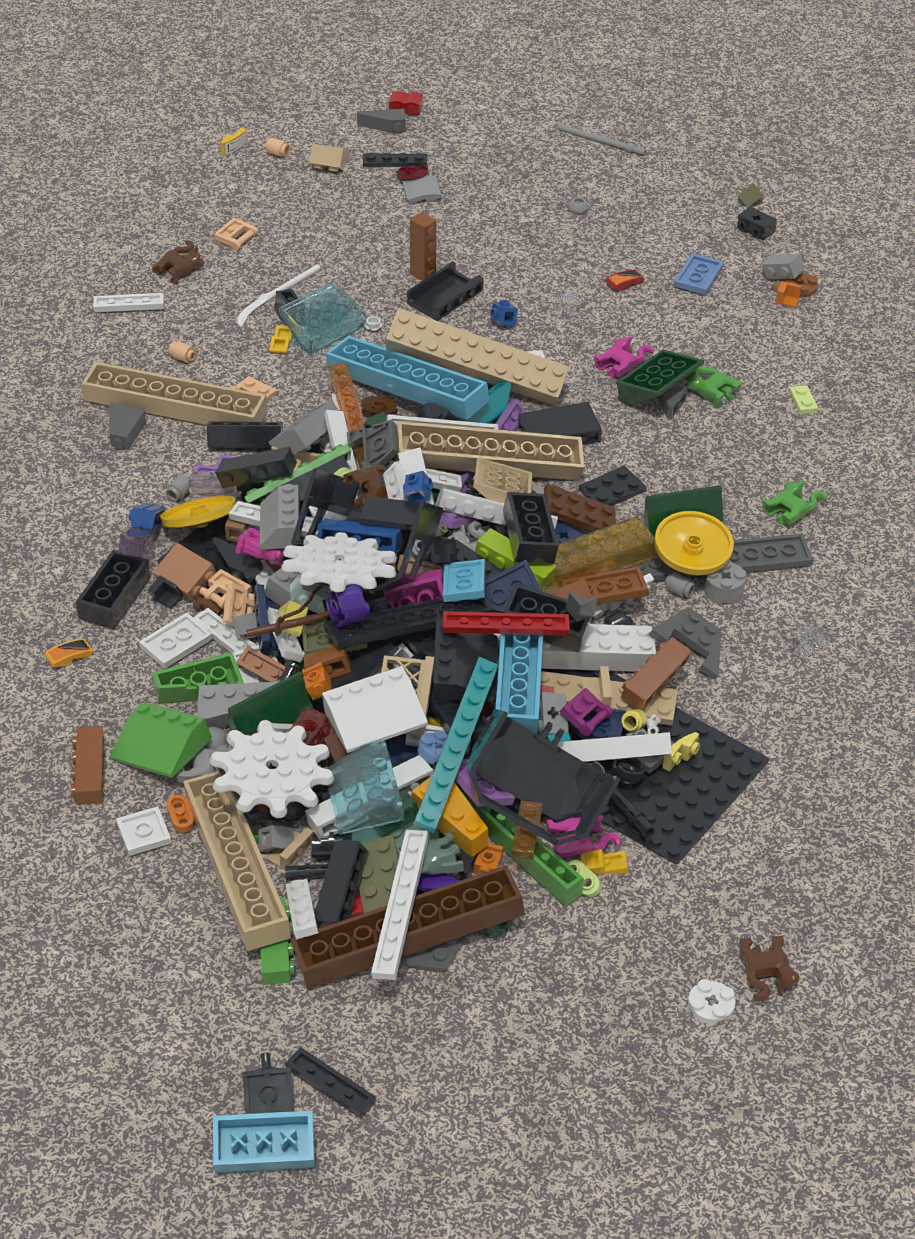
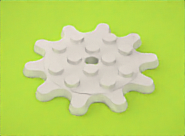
(320, 561)
(257, 784)

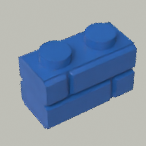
(146, 515)

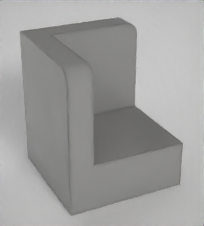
(274, 838)

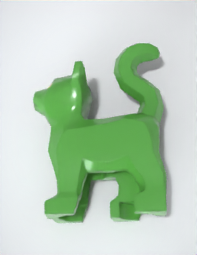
(714, 387)
(791, 504)

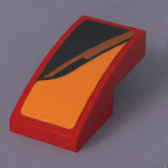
(623, 279)

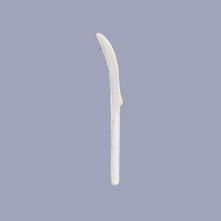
(268, 296)

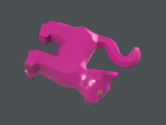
(621, 358)
(251, 545)
(582, 846)

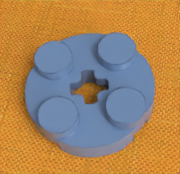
(431, 745)

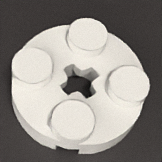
(711, 990)

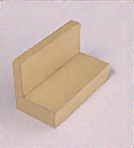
(600, 686)
(293, 853)

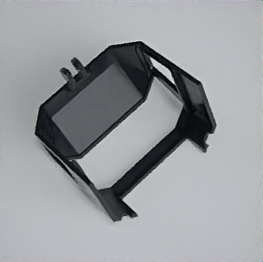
(332, 494)
(538, 773)

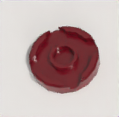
(412, 172)

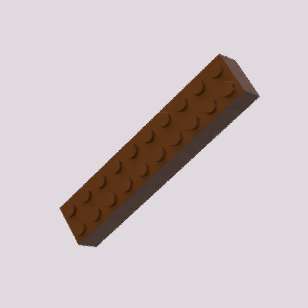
(434, 919)

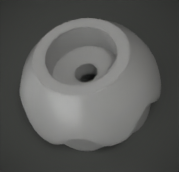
(578, 205)

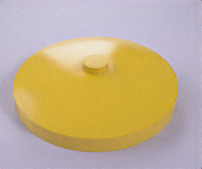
(198, 512)
(693, 543)

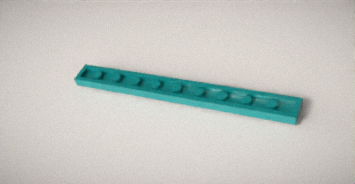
(455, 745)

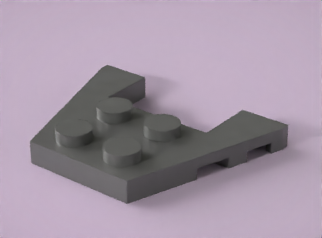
(379, 442)
(697, 634)
(435, 958)

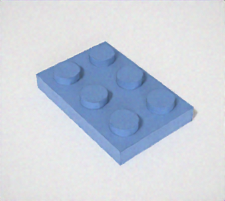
(698, 274)

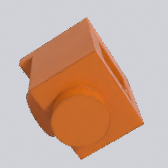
(317, 680)
(488, 859)

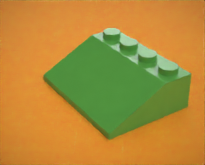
(160, 739)

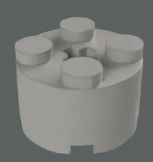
(726, 584)

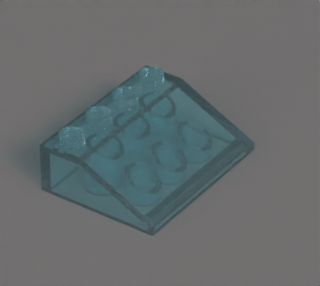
(322, 317)
(365, 789)

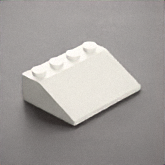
(374, 709)

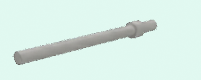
(630, 148)

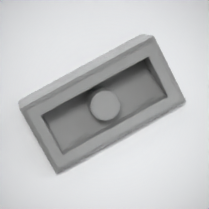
(243, 623)

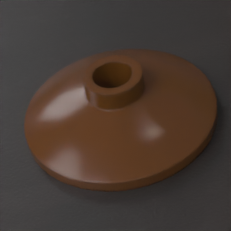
(378, 405)

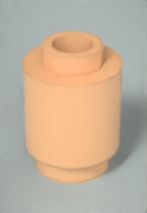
(277, 147)
(182, 351)

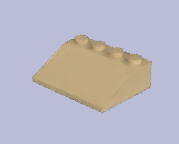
(496, 479)

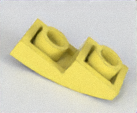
(683, 750)

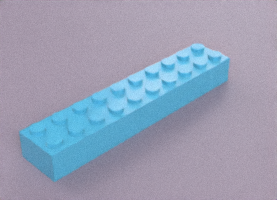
(410, 377)

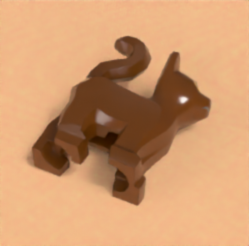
(177, 264)
(369, 482)
(767, 964)

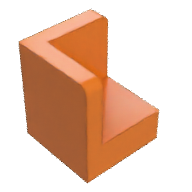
(788, 294)

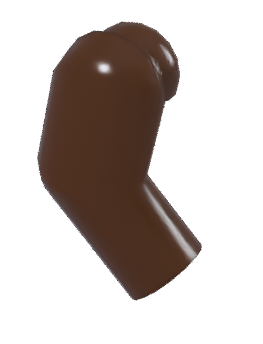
(206, 603)

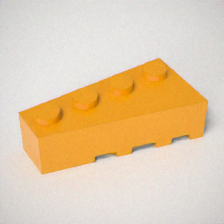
(459, 819)

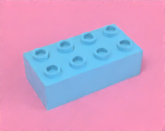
(263, 1141)

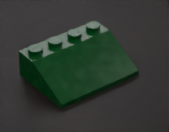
(656, 376)
(704, 500)
(277, 704)

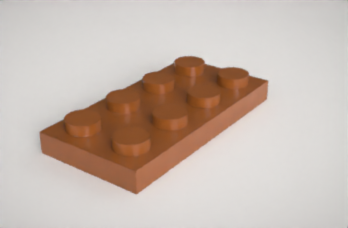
(615, 585)

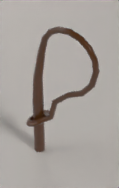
(281, 624)

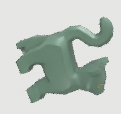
(440, 856)

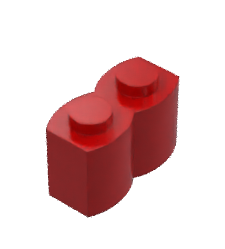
(410, 102)

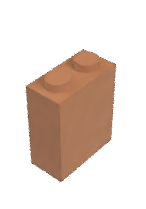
(186, 571)

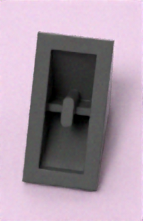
(673, 400)

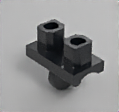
(322, 848)

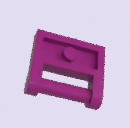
(581, 706)

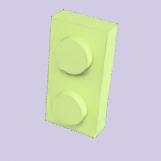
(803, 399)

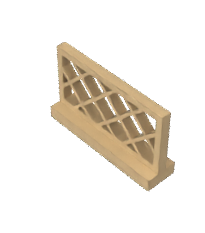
(423, 684)

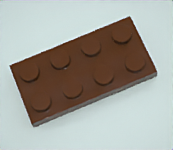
(579, 509)

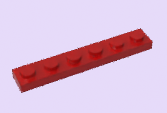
(506, 623)

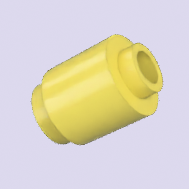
(629, 723)

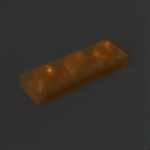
(524, 840)

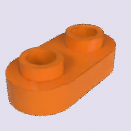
(180, 815)

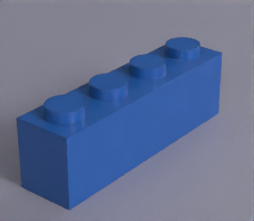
(387, 538)

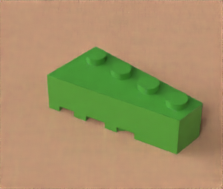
(183, 681)

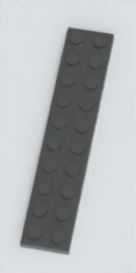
(749, 554)

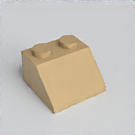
(328, 157)

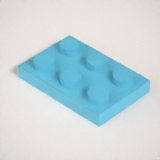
(464, 580)

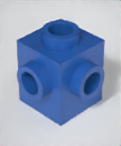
(503, 313)
(417, 487)

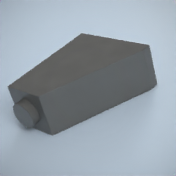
(125, 425)

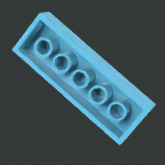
(520, 678)

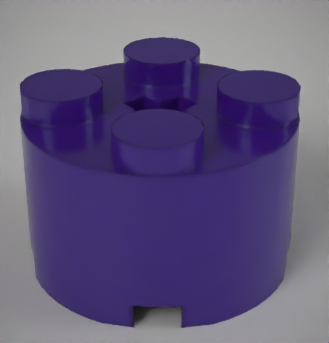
(347, 606)

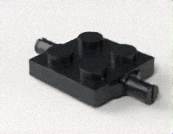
(268, 1089)

